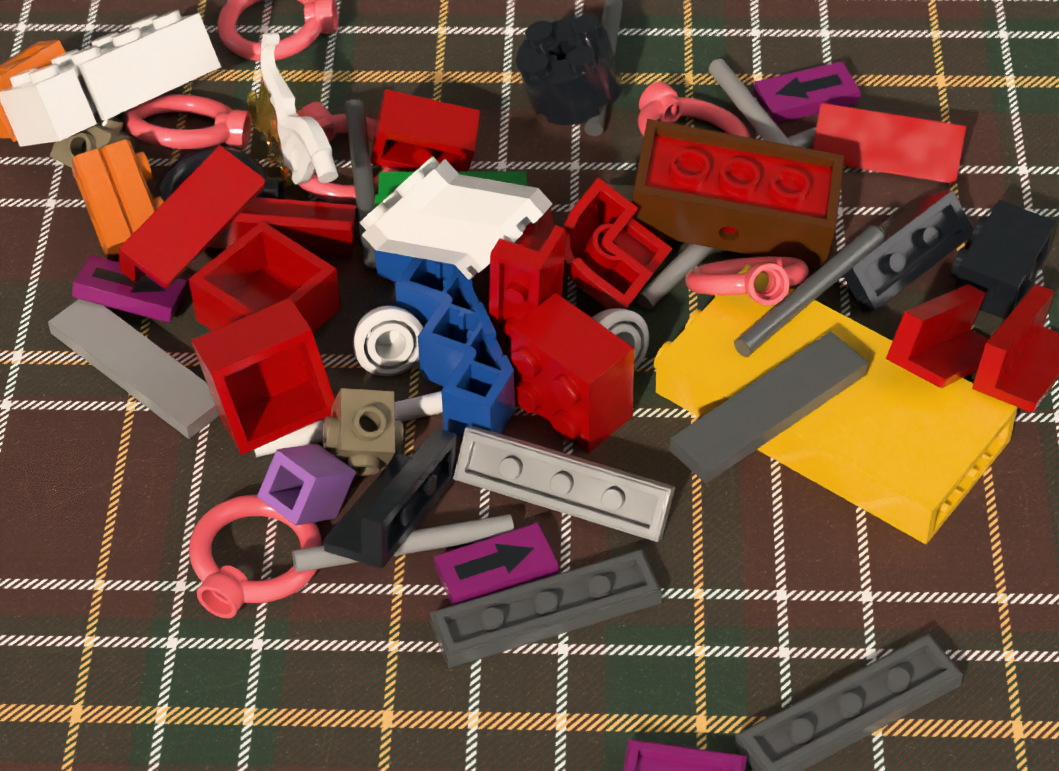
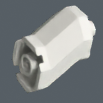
(452, 216)

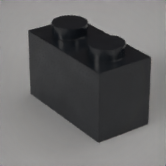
(1004, 256)

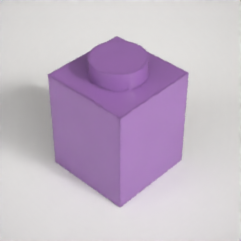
(306, 484)

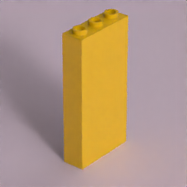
(880, 443)

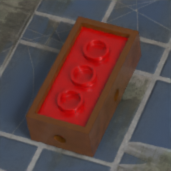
(737, 192)

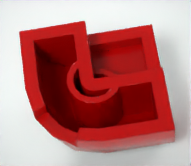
(608, 249)

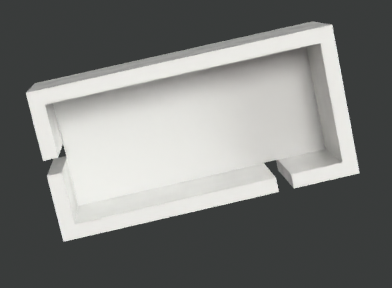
(107, 77)

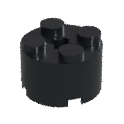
(569, 69)

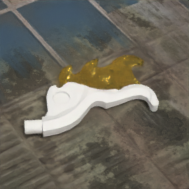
(292, 140)

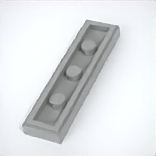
(136, 365)
(564, 483)

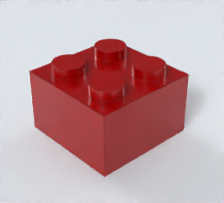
(261, 272)
(572, 372)
(265, 375)

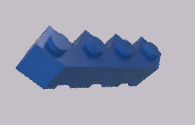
(456, 342)

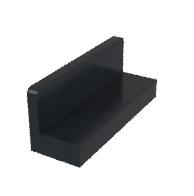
(912, 244)
(395, 502)

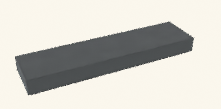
(768, 407)
(545, 608)
(850, 708)

